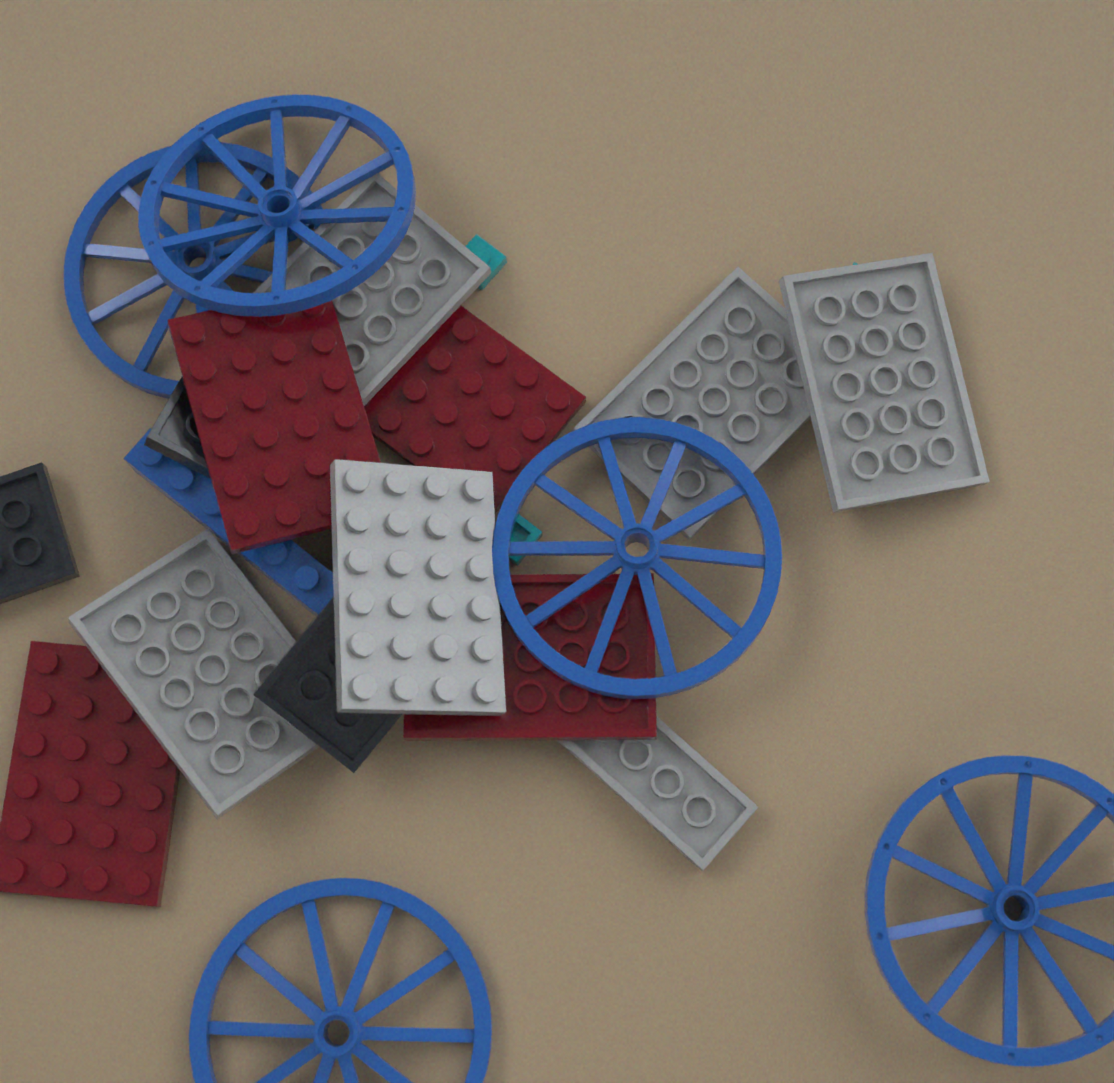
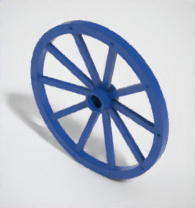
(279, 210)
(79, 248)
(602, 434)
(886, 848)
(306, 894)

